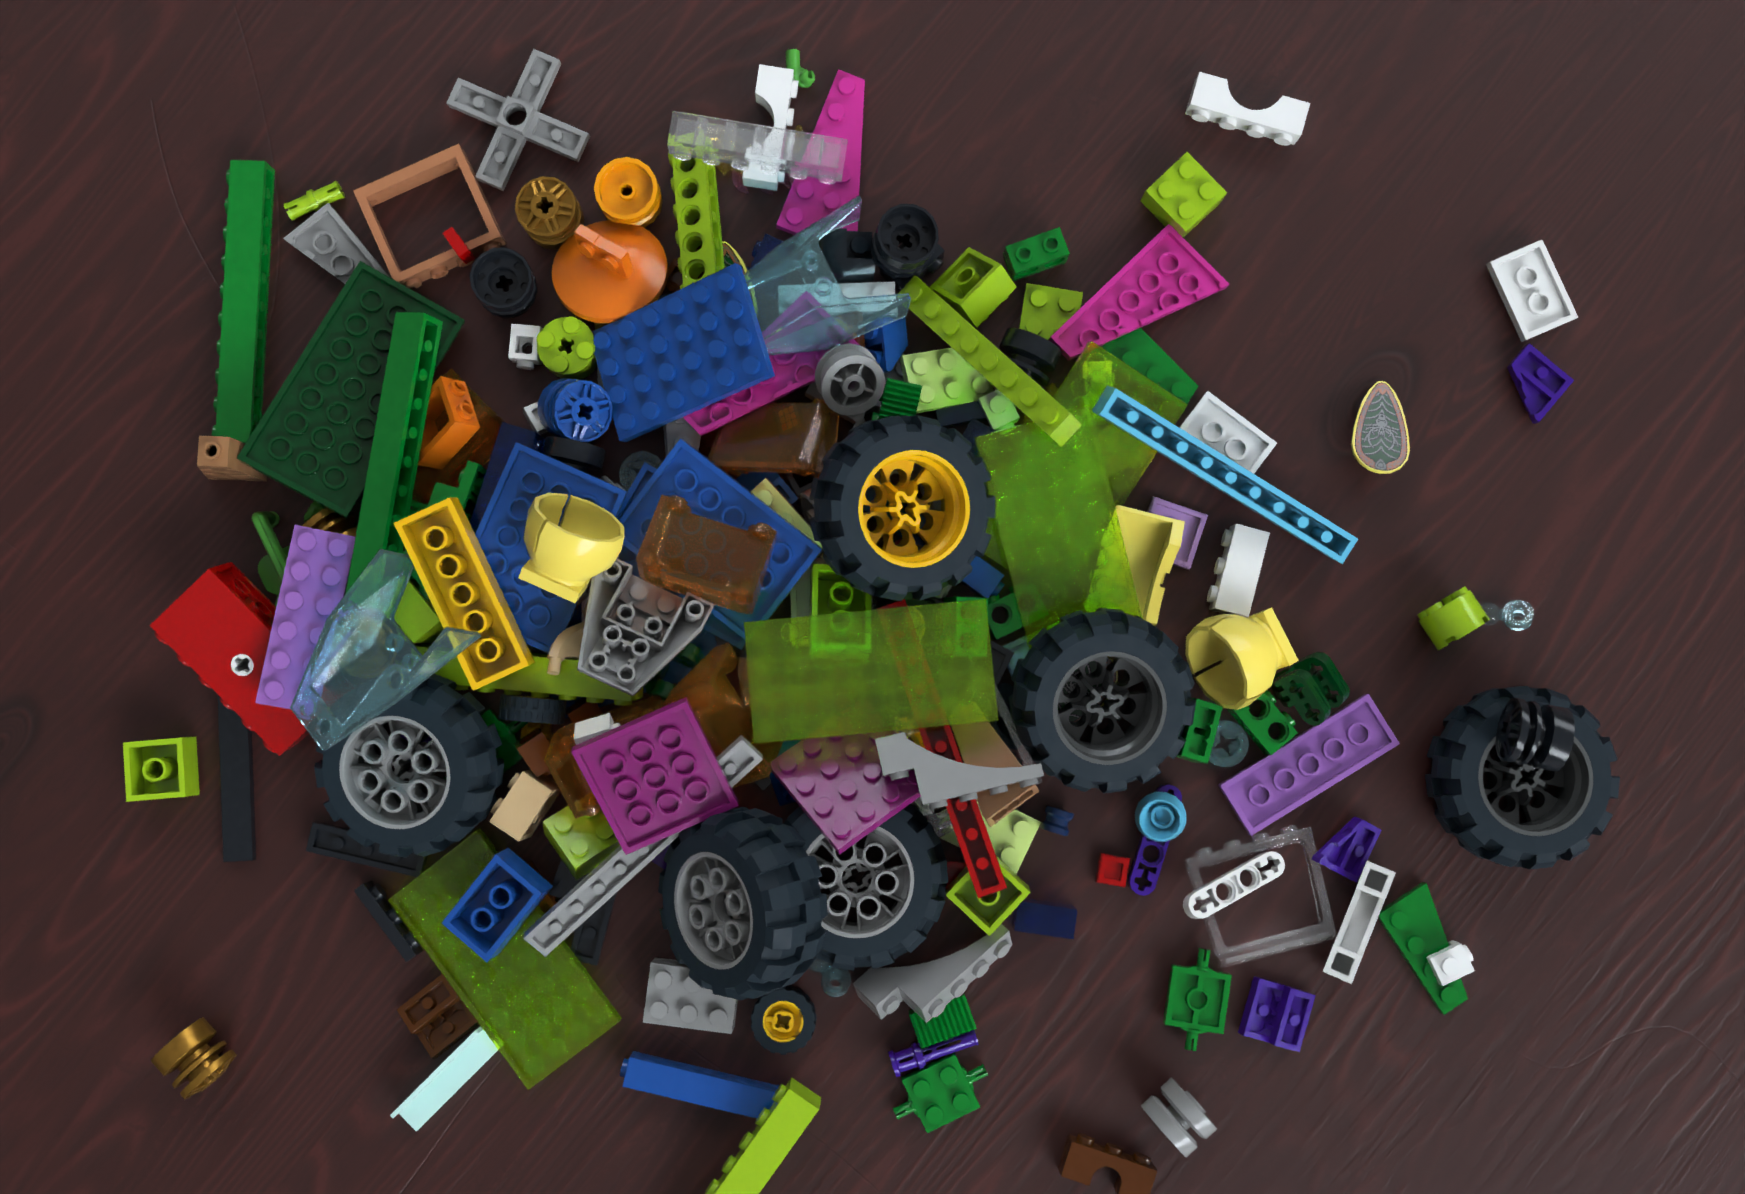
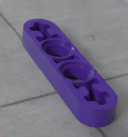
(1162, 848)

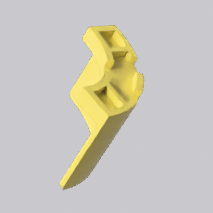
(1151, 551)

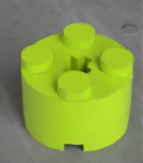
(553, 343)
(1453, 619)

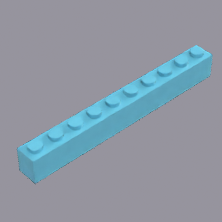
(1224, 474)

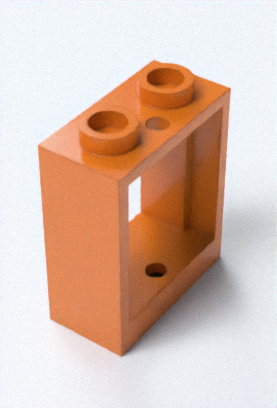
(442, 446)

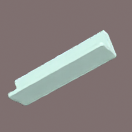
(447, 1079)

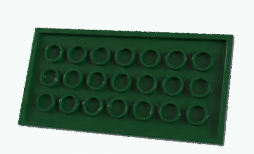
(327, 409)

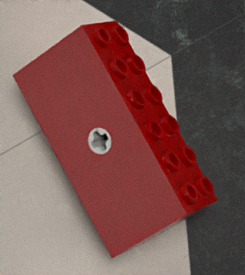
(224, 635)

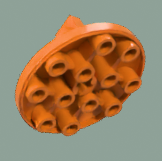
(609, 271)

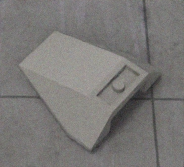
(635, 628)

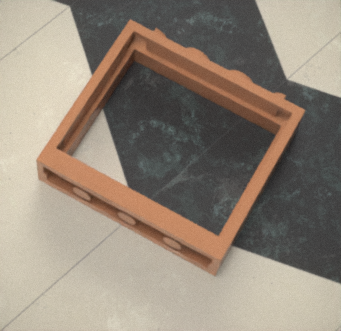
(412, 177)

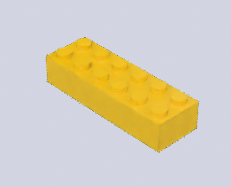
(464, 590)

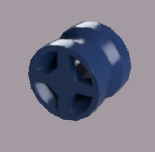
(1057, 820)

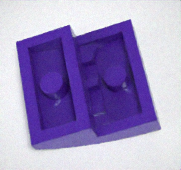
(1276, 1014)

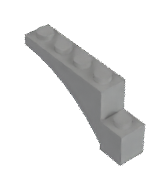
(944, 778)
(931, 984)

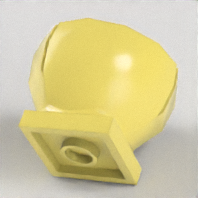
(573, 553)
(1249, 653)

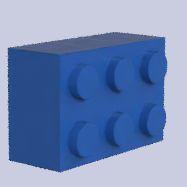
(497, 904)

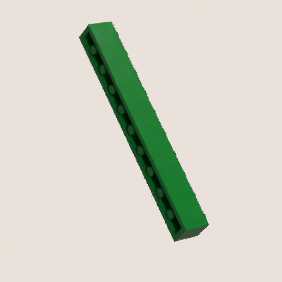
(244, 298)
(396, 437)

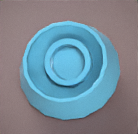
(1160, 816)

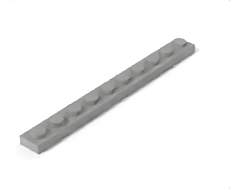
(619, 868)

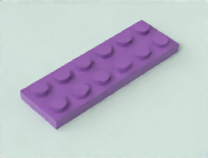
(309, 592)
(1308, 764)

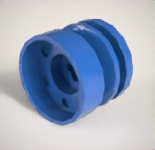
(561, 403)

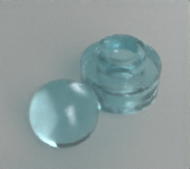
(1511, 609)
(828, 974)

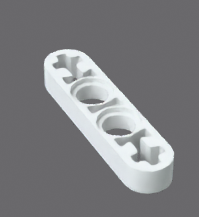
(1234, 885)

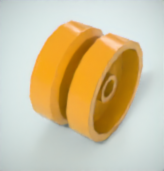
(625, 177)

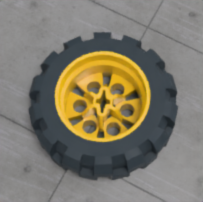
(950, 535)

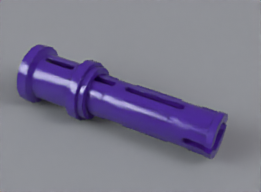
(919, 1060)

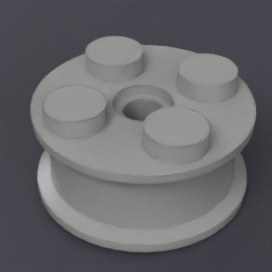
(849, 379)

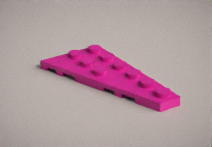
(839, 118)
(1149, 287)
(791, 374)

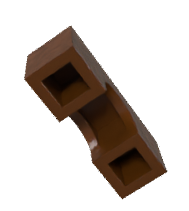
(535, 744)
(1084, 1157)

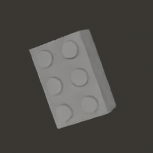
(680, 1002)

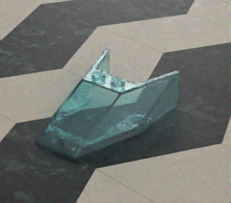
(801, 300)
(364, 656)

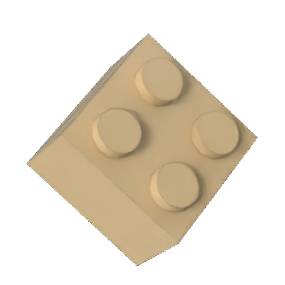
(524, 804)

